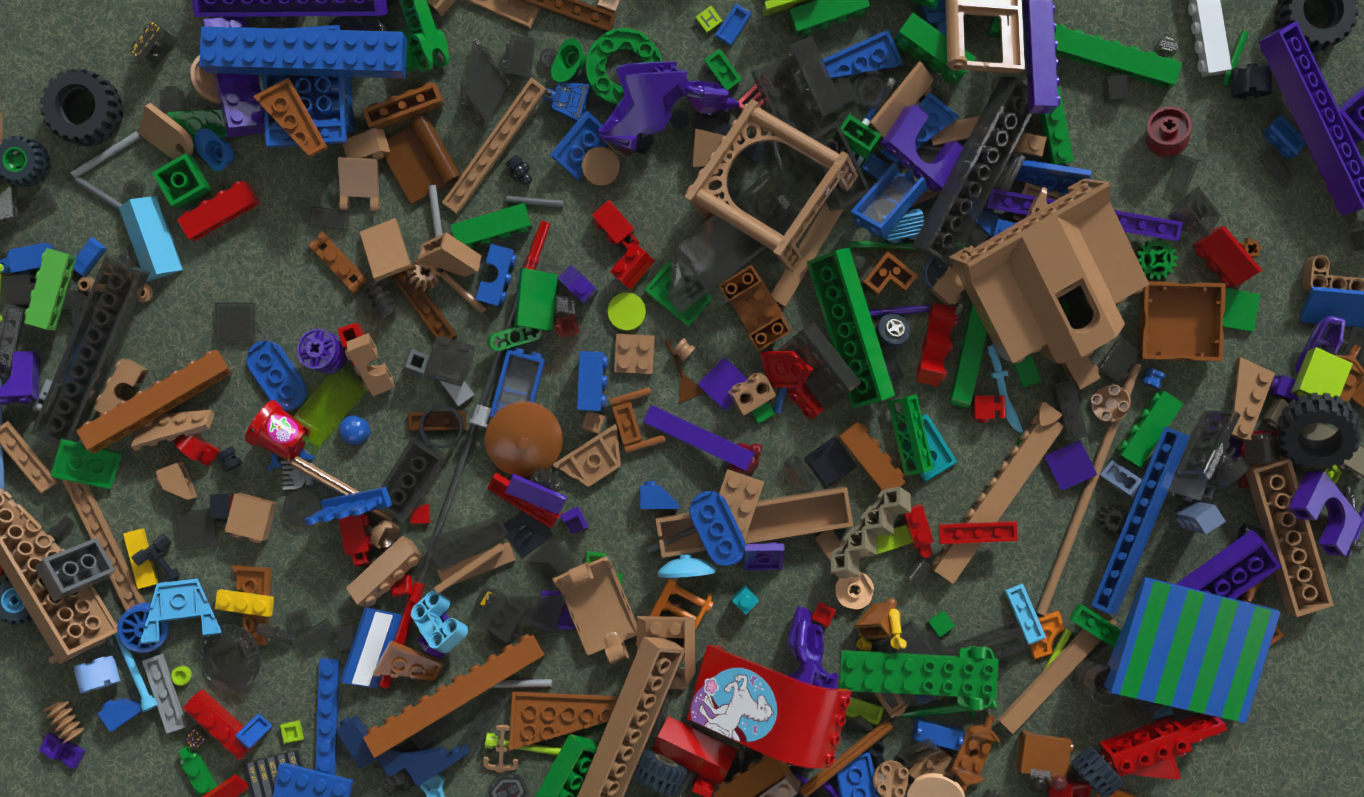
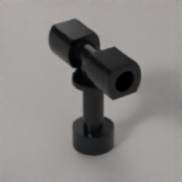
(154, 552)

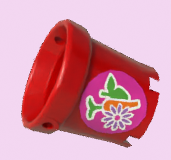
(277, 431)

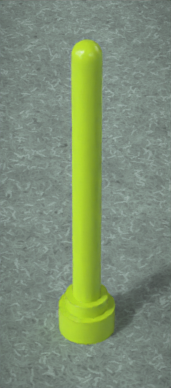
(493, 741)

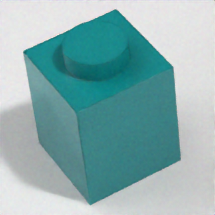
(745, 599)

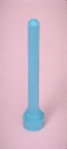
(147, 700)

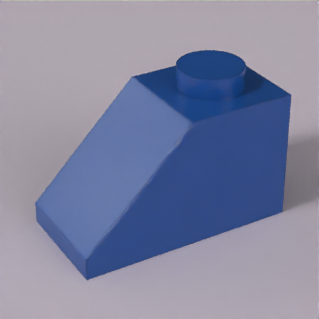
(656, 497)
(118, 712)

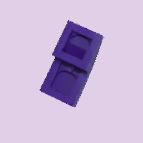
(67, 752)

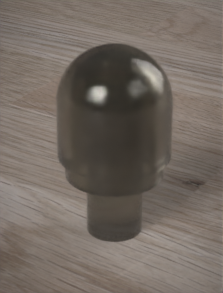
(1349, 496)

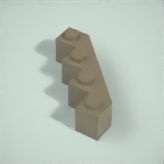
(875, 522)

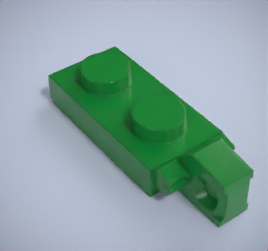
(196, 771)

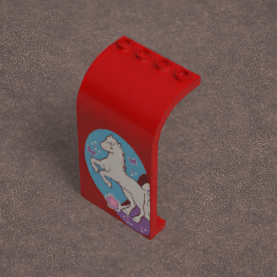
(768, 710)

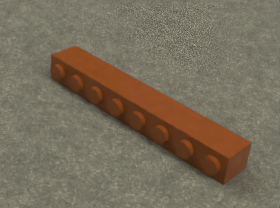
(154, 401)

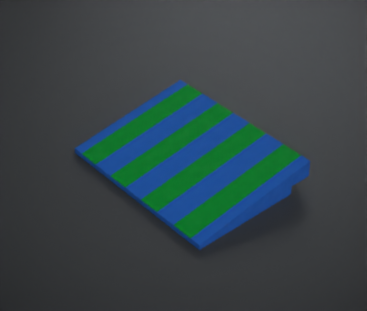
(1191, 650)

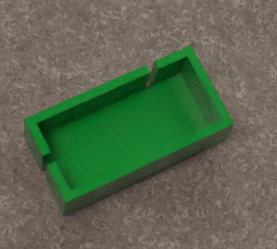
(929, 47)

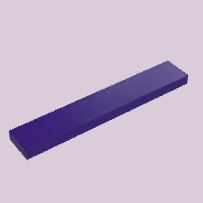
(699, 437)

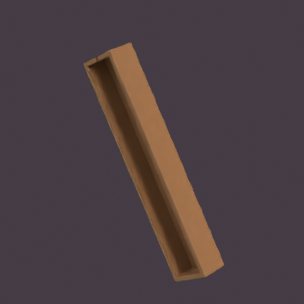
(771, 520)

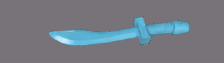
(1011, 414)

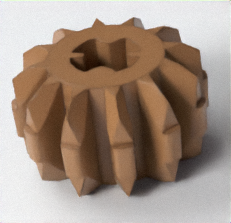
(423, 280)

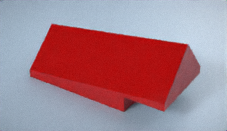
(695, 750)

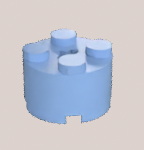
(96, 674)

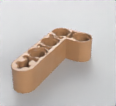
(1323, 278)

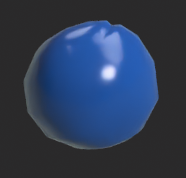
(354, 430)

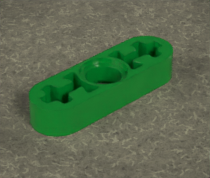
(500, 335)

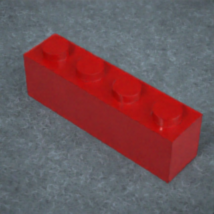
(218, 211)
(217, 722)

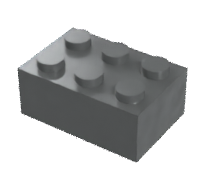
(75, 569)

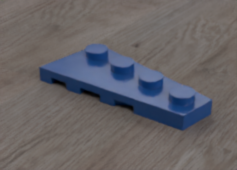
(869, 55)
(939, 118)
(1051, 176)
(305, 782)

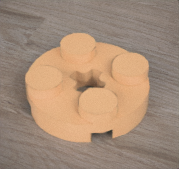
(851, 600)

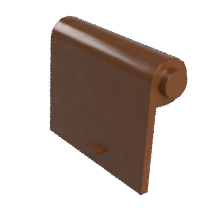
(420, 159)

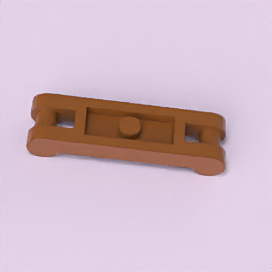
(338, 262)

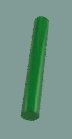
(1235, 57)

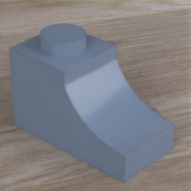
(1122, 479)

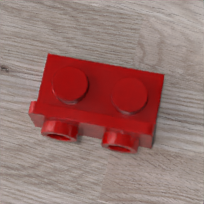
(806, 401)

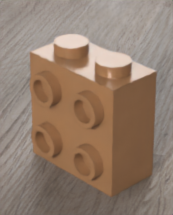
(250, 517)

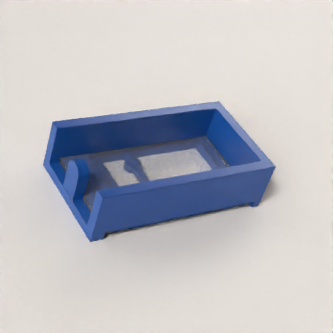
(887, 201)
(518, 378)

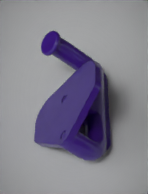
(1331, 341)

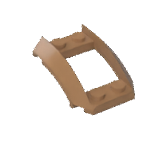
(672, 628)

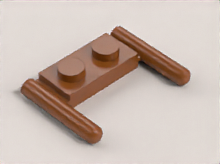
(627, 422)

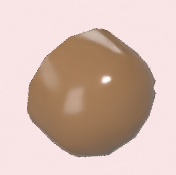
(384, 534)

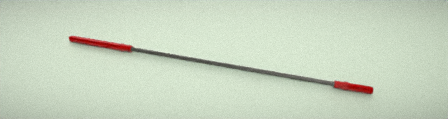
(418, 586)

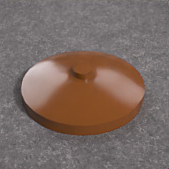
(523, 438)

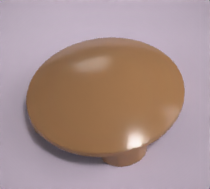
(1111, 403)
(891, 779)

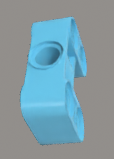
(439, 635)

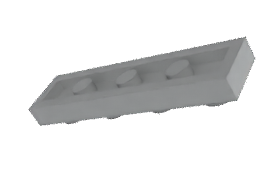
(164, 693)

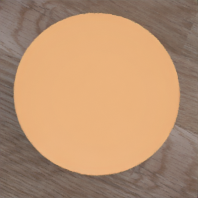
(934, 786)

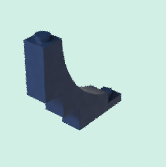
(419, 763)

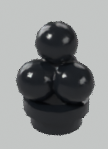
(643, 143)
(519, 169)

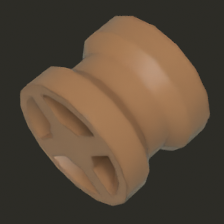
(683, 350)

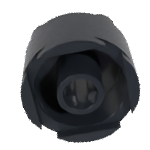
(1251, 81)

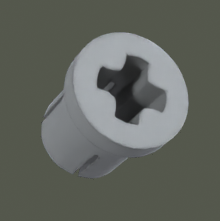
(480, 416)

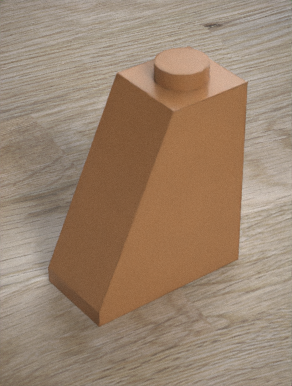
(450, 255)

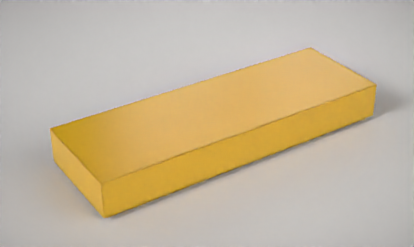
(145, 573)

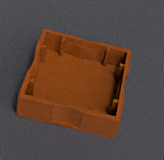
(1182, 321)

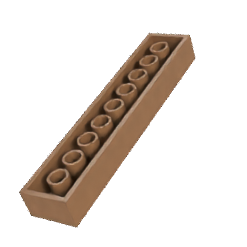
(632, 718)

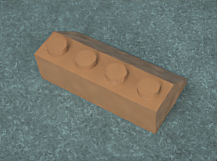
(907, 94)

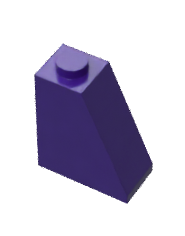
(578, 284)

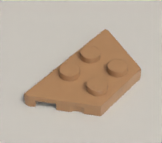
(594, 458)

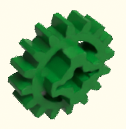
(1164, 261)

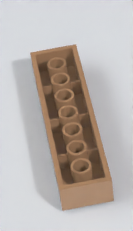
(1289, 539)

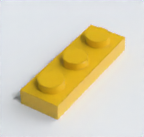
(244, 602)

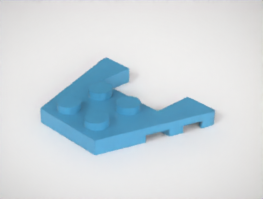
(175, 602)

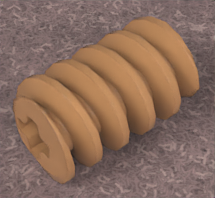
(63, 720)

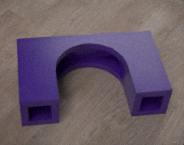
(901, 144)
(24, 380)
(1342, 520)

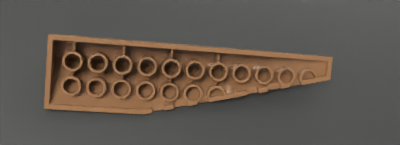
(66, 624)

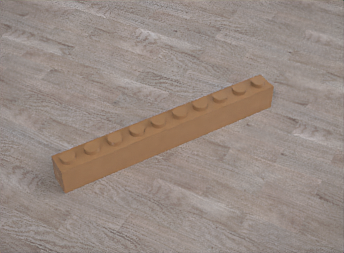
(999, 494)

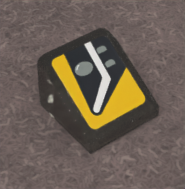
(484, 595)

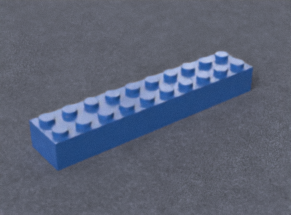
(303, 52)

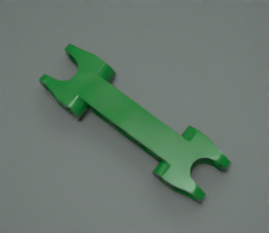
(424, 37)

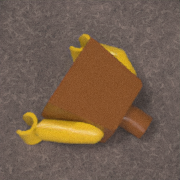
(878, 622)

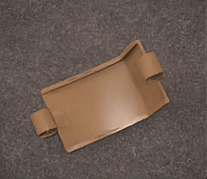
(598, 608)

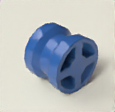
(1153, 378)

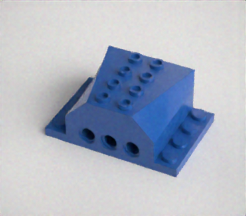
(326, 100)

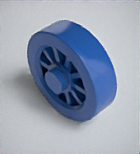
(138, 625)

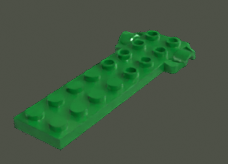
(968, 676)

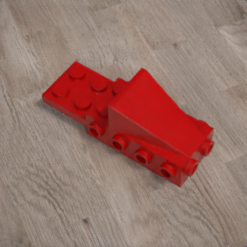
(1151, 750)

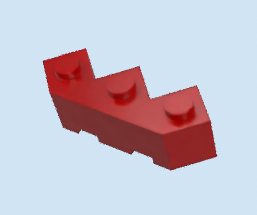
(936, 344)

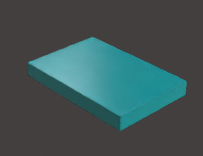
(940, 453)

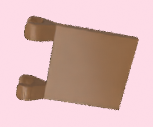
(358, 179)

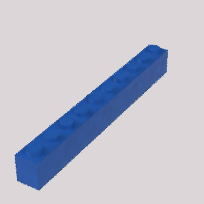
(1140, 520)

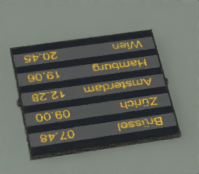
(262, 772)

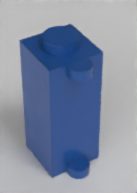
(939, 733)

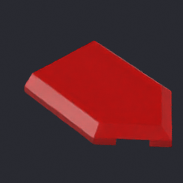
(785, 369)

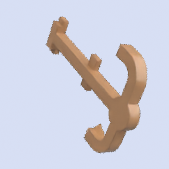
(501, 767)

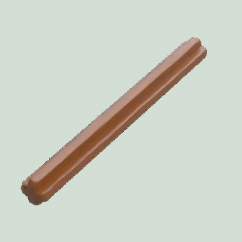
(846, 758)

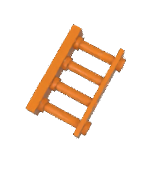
(664, 604)

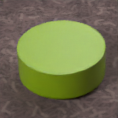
(181, 675)

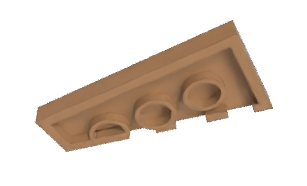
(1249, 396)
(172, 425)

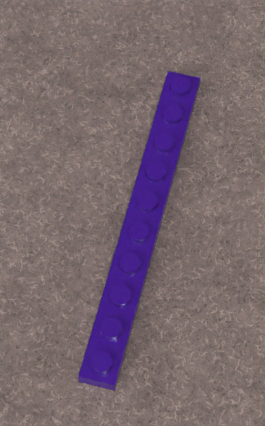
(1130, 222)

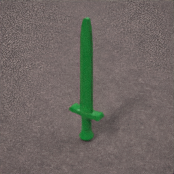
(940, 710)

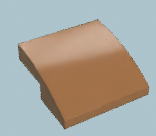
(938, 763)

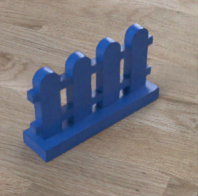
(350, 504)

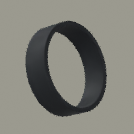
(422, 427)

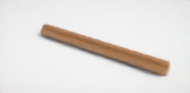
(331, 482)

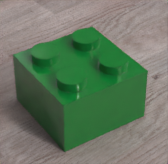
(182, 181)

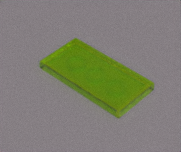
(330, 405)

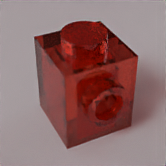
(567, 326)

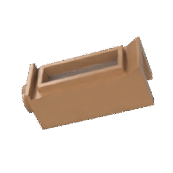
(892, 703)

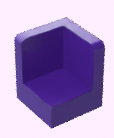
(575, 520)

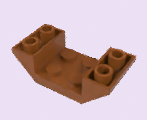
(756, 307)

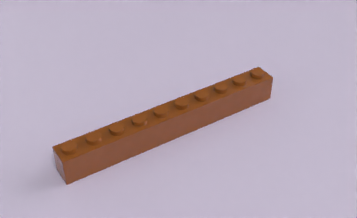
(453, 696)

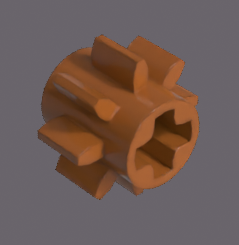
(1254, 247)

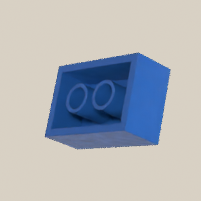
(592, 381)

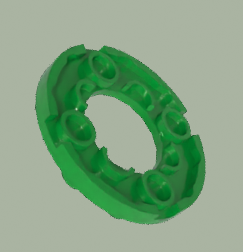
(606, 45)

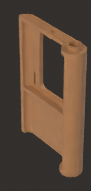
(1011, 34)

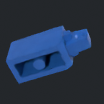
(24, 259)

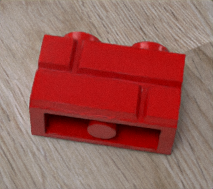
(632, 266)

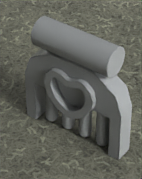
(297, 475)

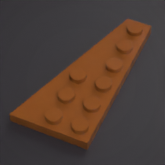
(550, 715)

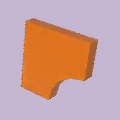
(1052, 626)

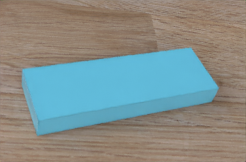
(1025, 614)

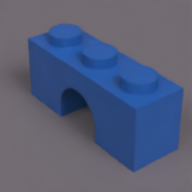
(494, 292)

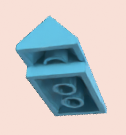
(150, 237)

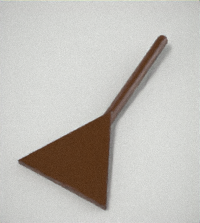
(688, 388)

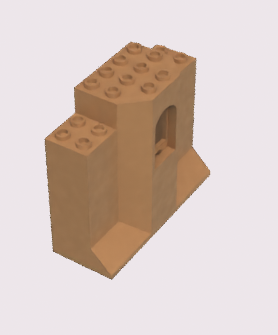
(1028, 265)

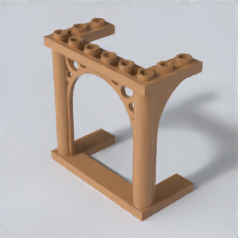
(758, 122)

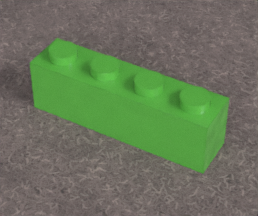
(50, 289)

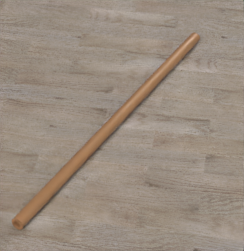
(1084, 501)

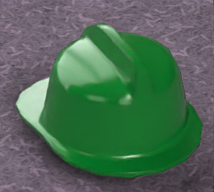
(568, 60)

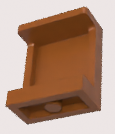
(1044, 753)

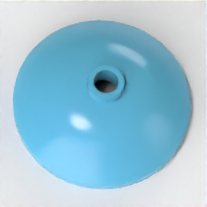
(686, 567)

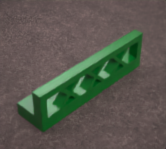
(915, 435)

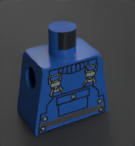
(569, 99)

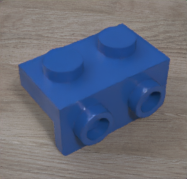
(1284, 137)

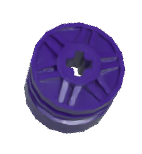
(321, 351)

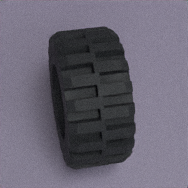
(1340, 23)
(57, 103)
(1319, 452)

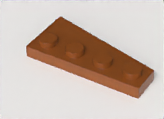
(290, 112)
(255, 581)

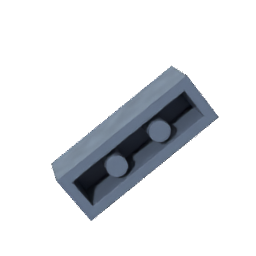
(1199, 517)

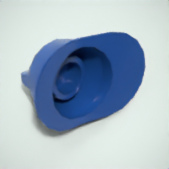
(213, 149)

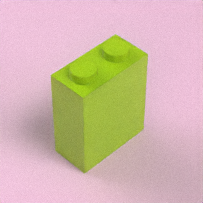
(1321, 374)

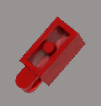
(614, 225)
(919, 530)
(356, 537)

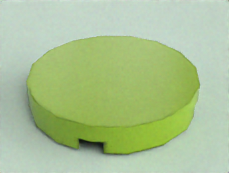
(626, 311)

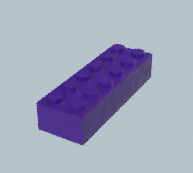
(235, 92)
(1234, 568)

